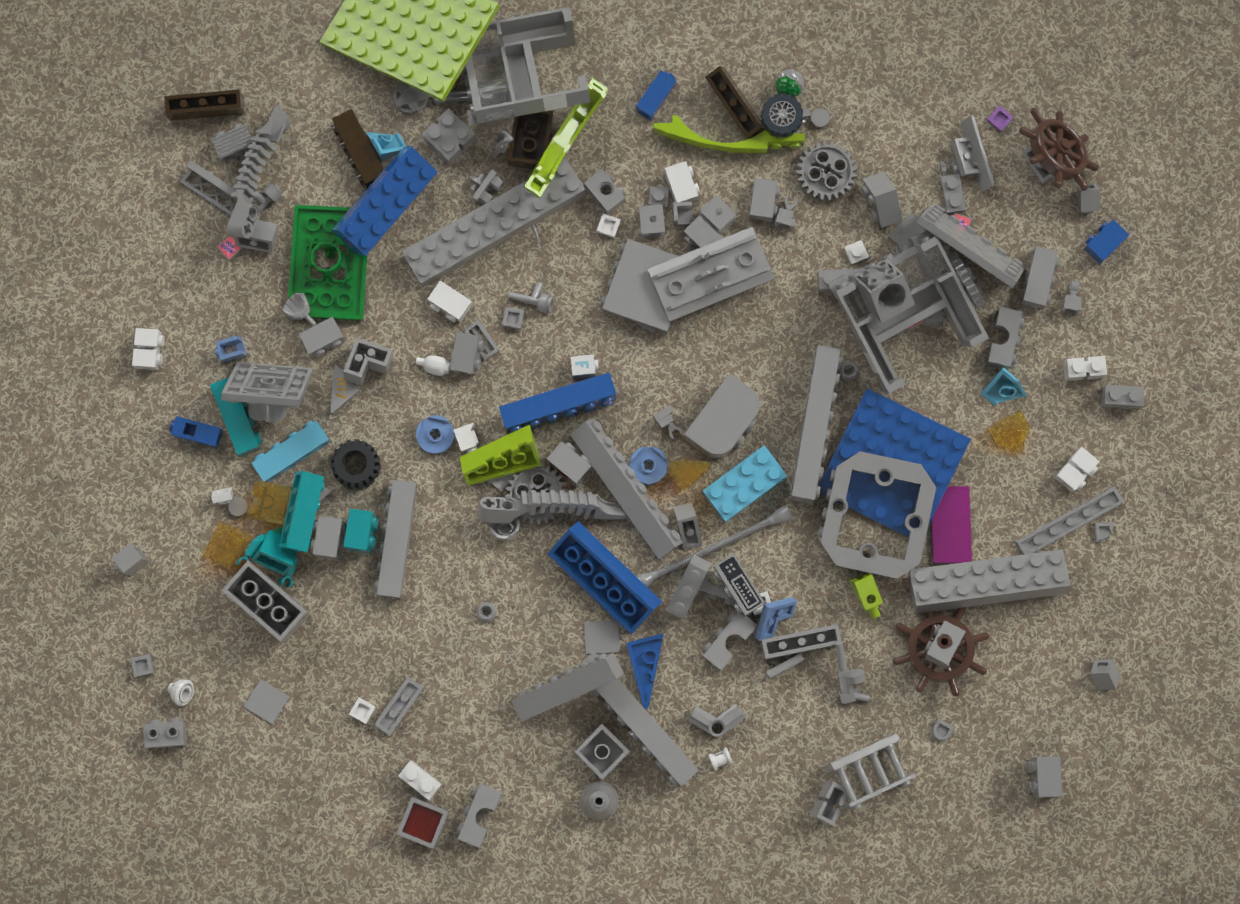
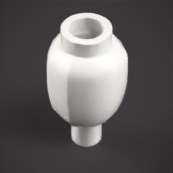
(434, 365)

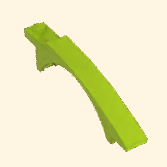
(563, 139)
(759, 144)

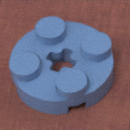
(430, 425)
(659, 465)

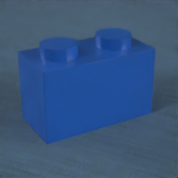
(1108, 239)

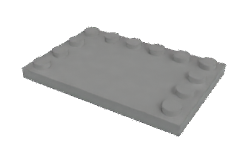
(971, 245)

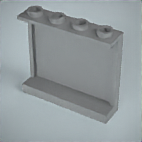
(632, 290)

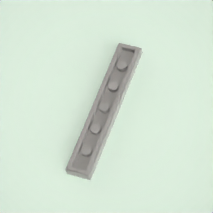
(1069, 521)

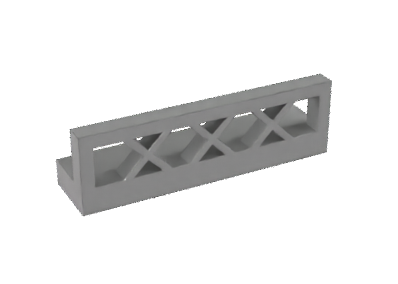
(210, 180)

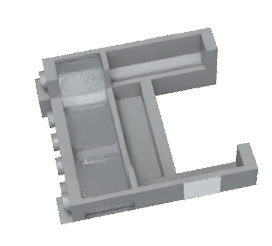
(504, 70)
(932, 287)

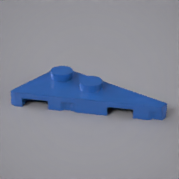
(644, 659)

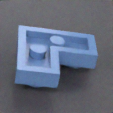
(773, 613)

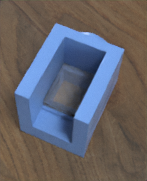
(230, 349)

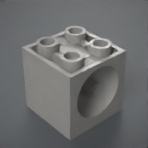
(893, 299)

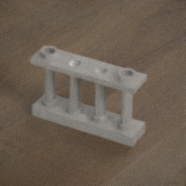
(854, 759)

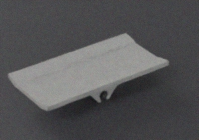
(711, 274)

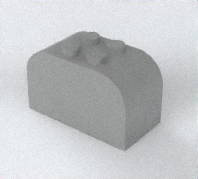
(724, 419)
(266, 601)

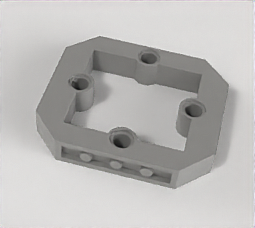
(897, 470)

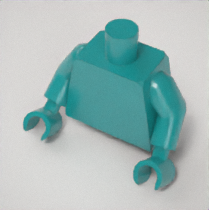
(267, 553)

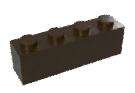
(735, 102)
(204, 105)
(358, 146)

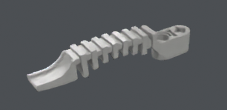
(245, 212)
(506, 509)

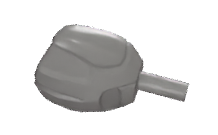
(297, 308)

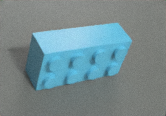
(744, 484)

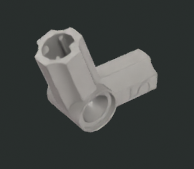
(727, 719)

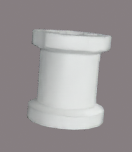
(720, 758)

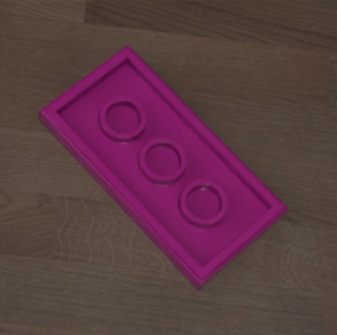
(952, 527)

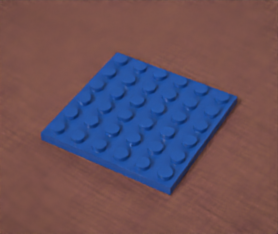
(902, 434)

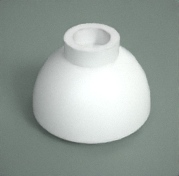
(181, 691)

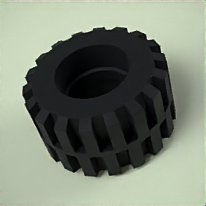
(344, 452)

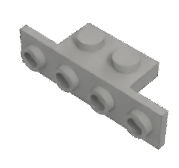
(971, 154)

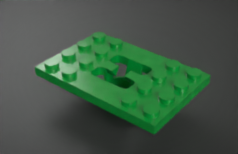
(326, 296)

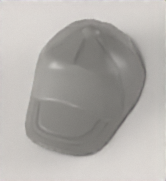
(505, 531)

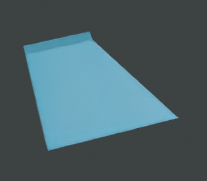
(386, 144)
(1003, 388)

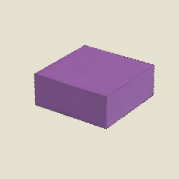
(1000, 118)

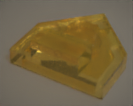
(1010, 431)

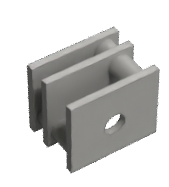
(718, 214)
(651, 221)

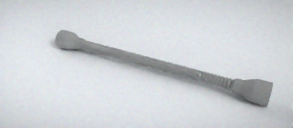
(779, 516)

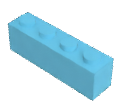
(290, 452)

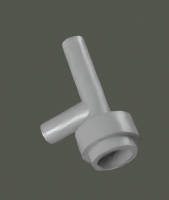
(272, 193)
(544, 303)

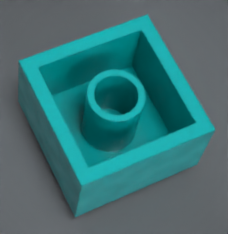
(360, 531)

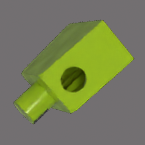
(862, 587)

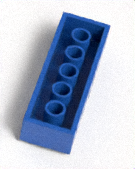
(384, 201)
(559, 403)
(604, 577)

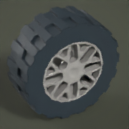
(782, 115)

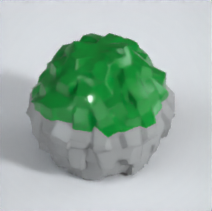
(789, 83)

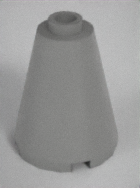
(609, 804)

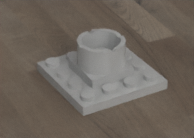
(267, 389)

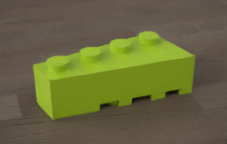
(501, 457)

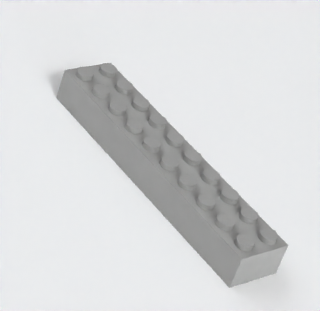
(490, 226)

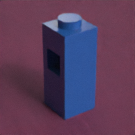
(656, 95)
(196, 432)

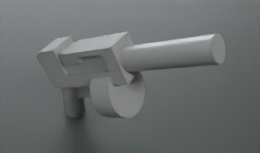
(849, 677)

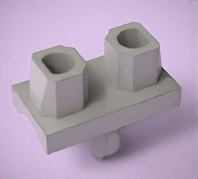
(490, 181)

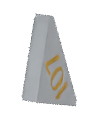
(341, 390)

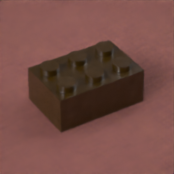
(530, 139)

